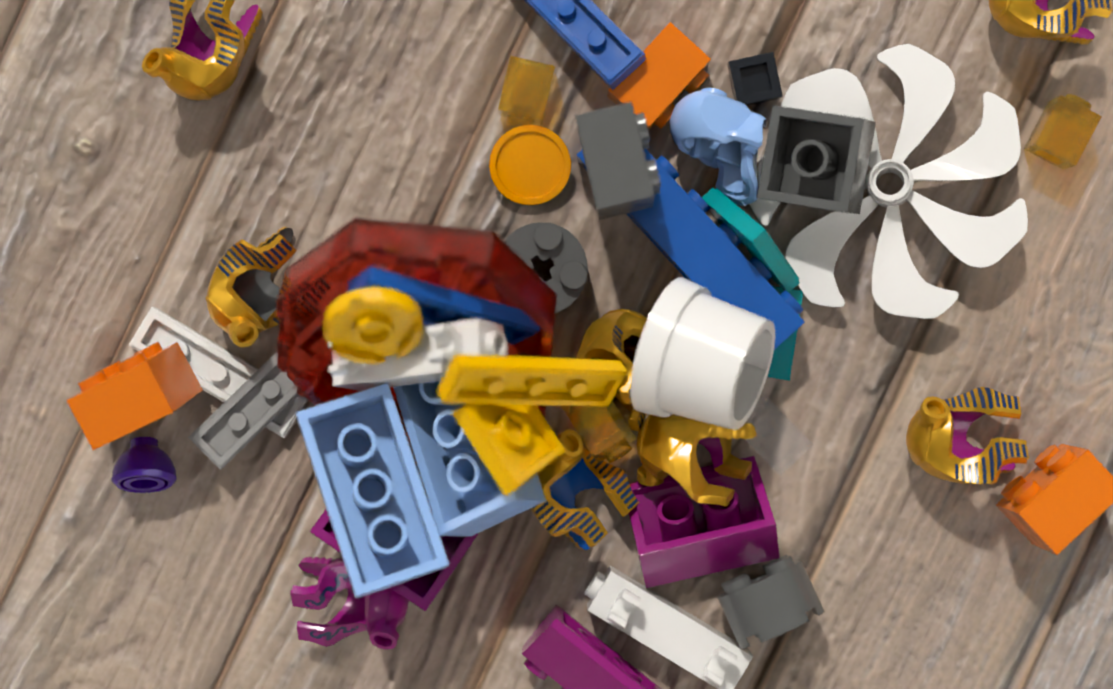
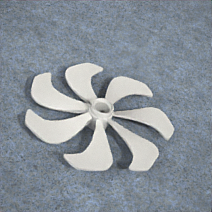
(970, 238)

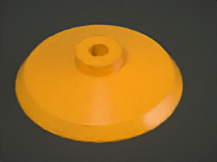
(530, 165)

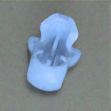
(723, 137)

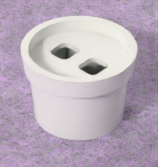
(701, 358)

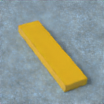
(531, 381)

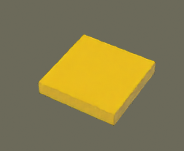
(510, 441)

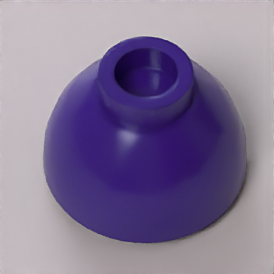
(144, 468)

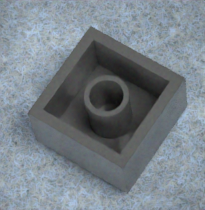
(816, 159)
(616, 161)

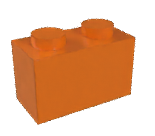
(669, 69)

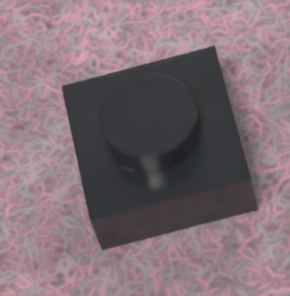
(755, 79)

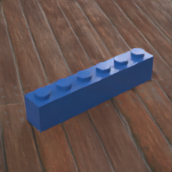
(710, 253)

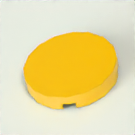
(373, 325)

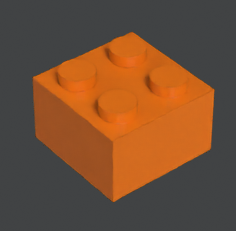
(133, 393)
(1058, 497)

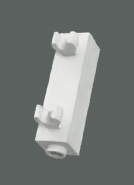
(426, 361)
(667, 629)

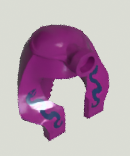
(374, 613)

